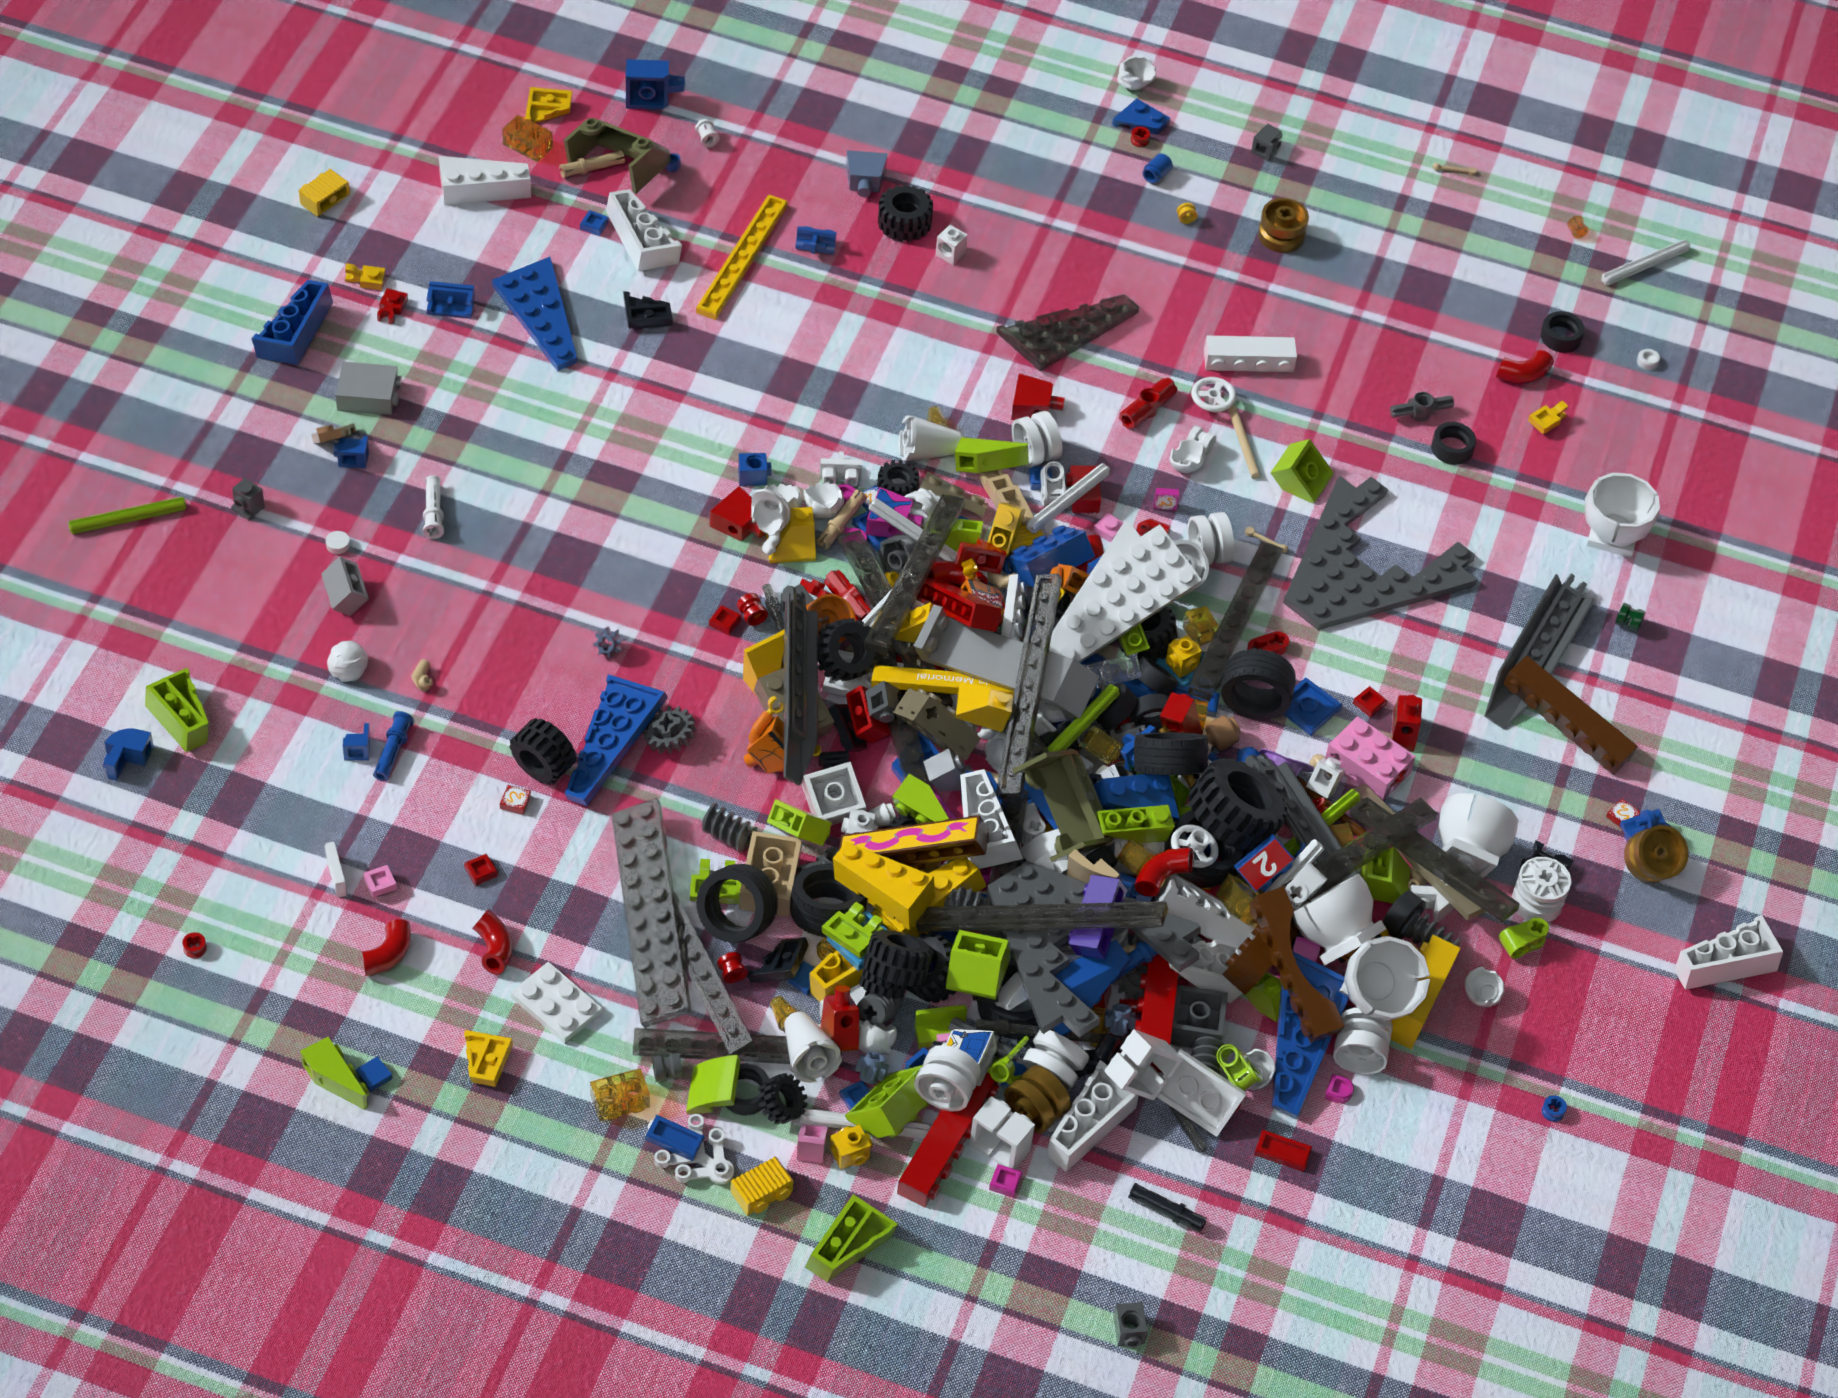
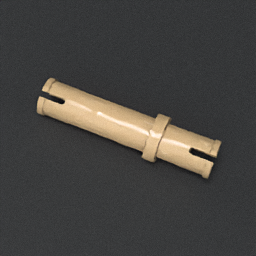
(583, 165)
(836, 526)

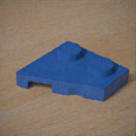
(1142, 115)

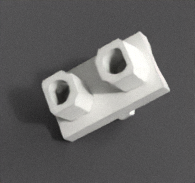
(840, 468)

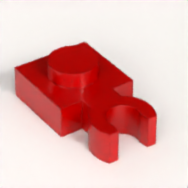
(390, 303)
(814, 587)

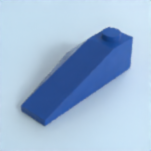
(1091, 977)

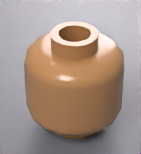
(1223, 732)

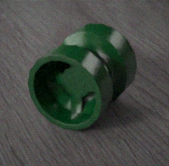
(1625, 614)

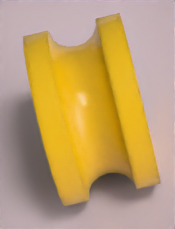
(1191, 215)

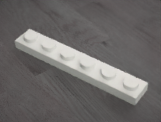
(1014, 608)

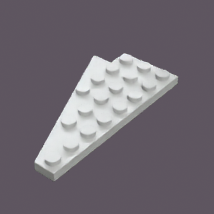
(1123, 590)

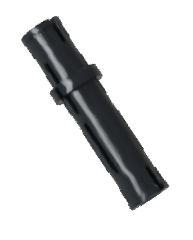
(1171, 1209)

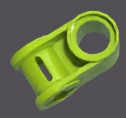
(1524, 937)
(1241, 1070)

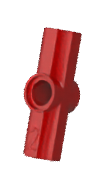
(1148, 403)
(840, 586)

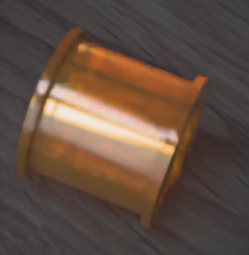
(1577, 227)

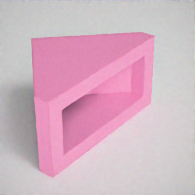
(811, 1143)

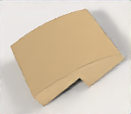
(1082, 868)

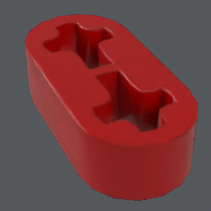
(1266, 642)

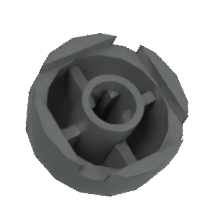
(895, 553)

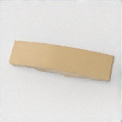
(1001, 490)

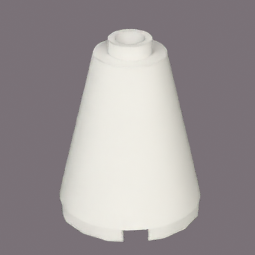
(926, 439)
(810, 1048)

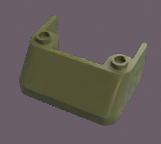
(648, 155)
(1070, 800)

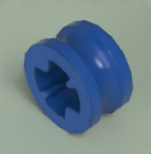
(1549, 1114)

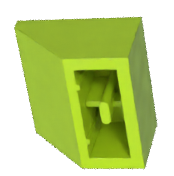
(1387, 876)
(978, 964)

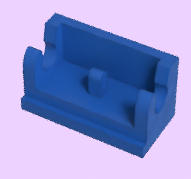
(450, 299)

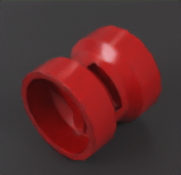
(752, 609)

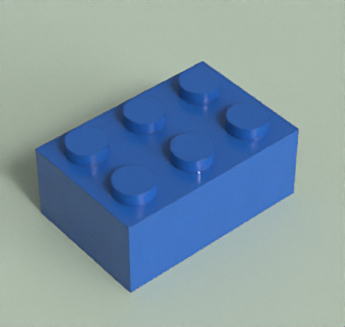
(1062, 547)

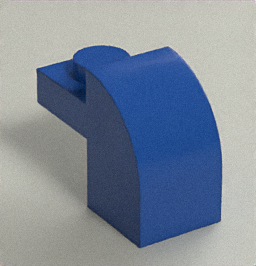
(126, 746)

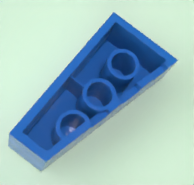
(296, 324)

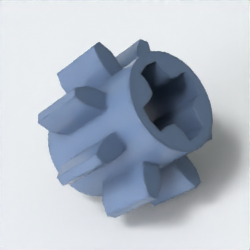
(604, 647)
(1120, 1019)
(871, 1067)

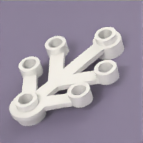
(710, 1165)

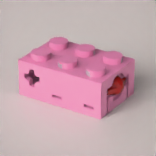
(1371, 758)

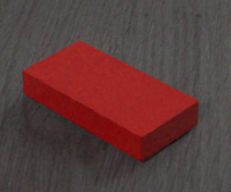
(1283, 1150)

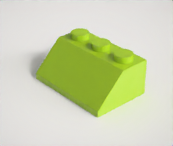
(889, 1105)

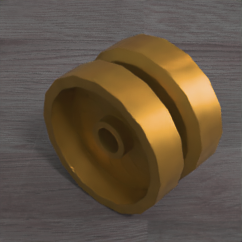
(1283, 225)
(1656, 854)
(1038, 1097)

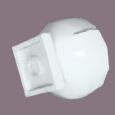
(1620, 512)
(1481, 839)
(1339, 918)
(1385, 977)

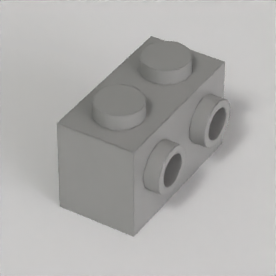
(344, 586)

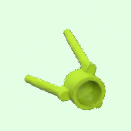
(1004, 1068)

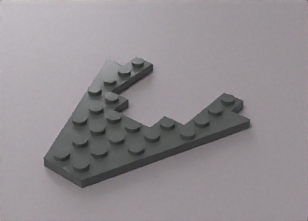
(1340, 588)
(1038, 953)

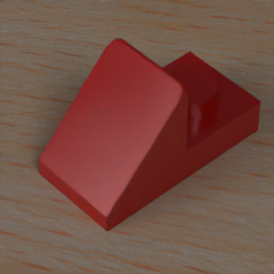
(986, 556)

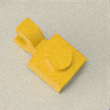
(369, 276)
(1546, 418)

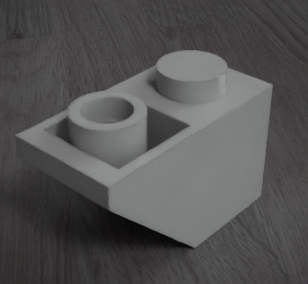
(945, 770)

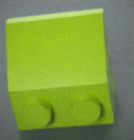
(1302, 471)

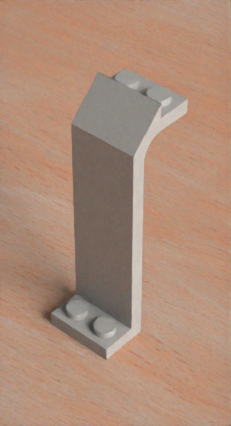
(997, 662)

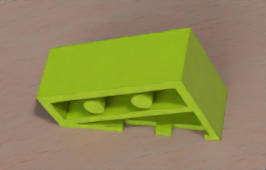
(178, 709)
(850, 1238)

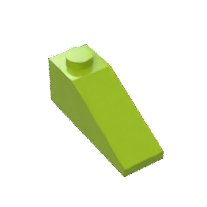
(799, 822)

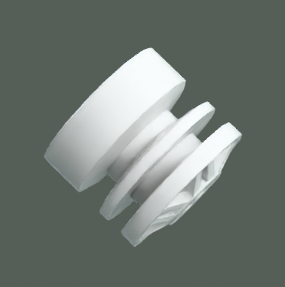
(1541, 888)
(1362, 1043)

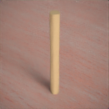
(1245, 446)

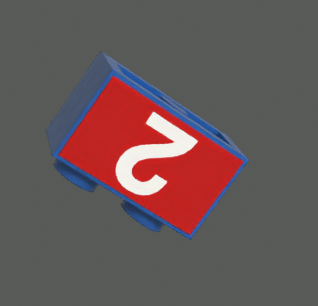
(1265, 863)

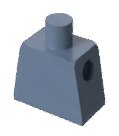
(865, 171)

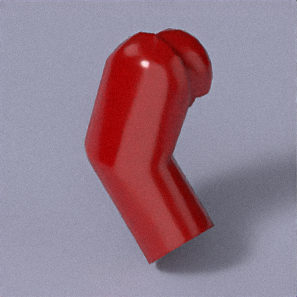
(1147, 525)

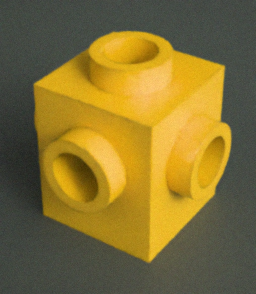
(1183, 655)
(851, 1146)

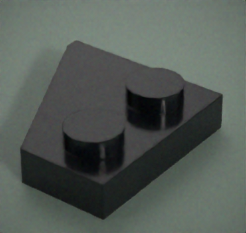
(646, 312)
(845, 729)
(781, 962)

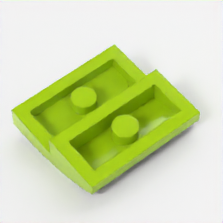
(713, 1084)

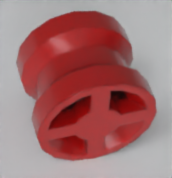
(732, 967)

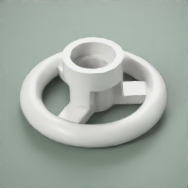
(1212, 400)
(1198, 842)

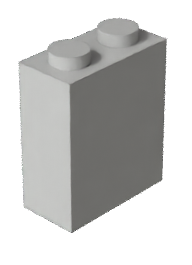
(368, 388)

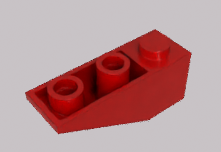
(1181, 714)

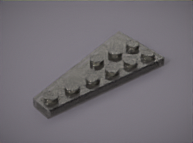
(1065, 331)

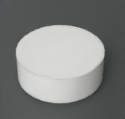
(1648, 359)
(337, 542)

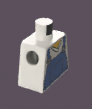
(976, 1043)

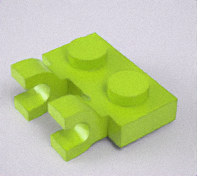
(729, 891)
(847, 931)

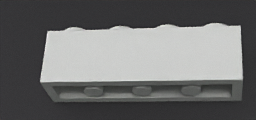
(1250, 353)

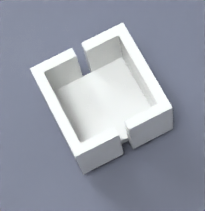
(1132, 1066)
(998, 1124)

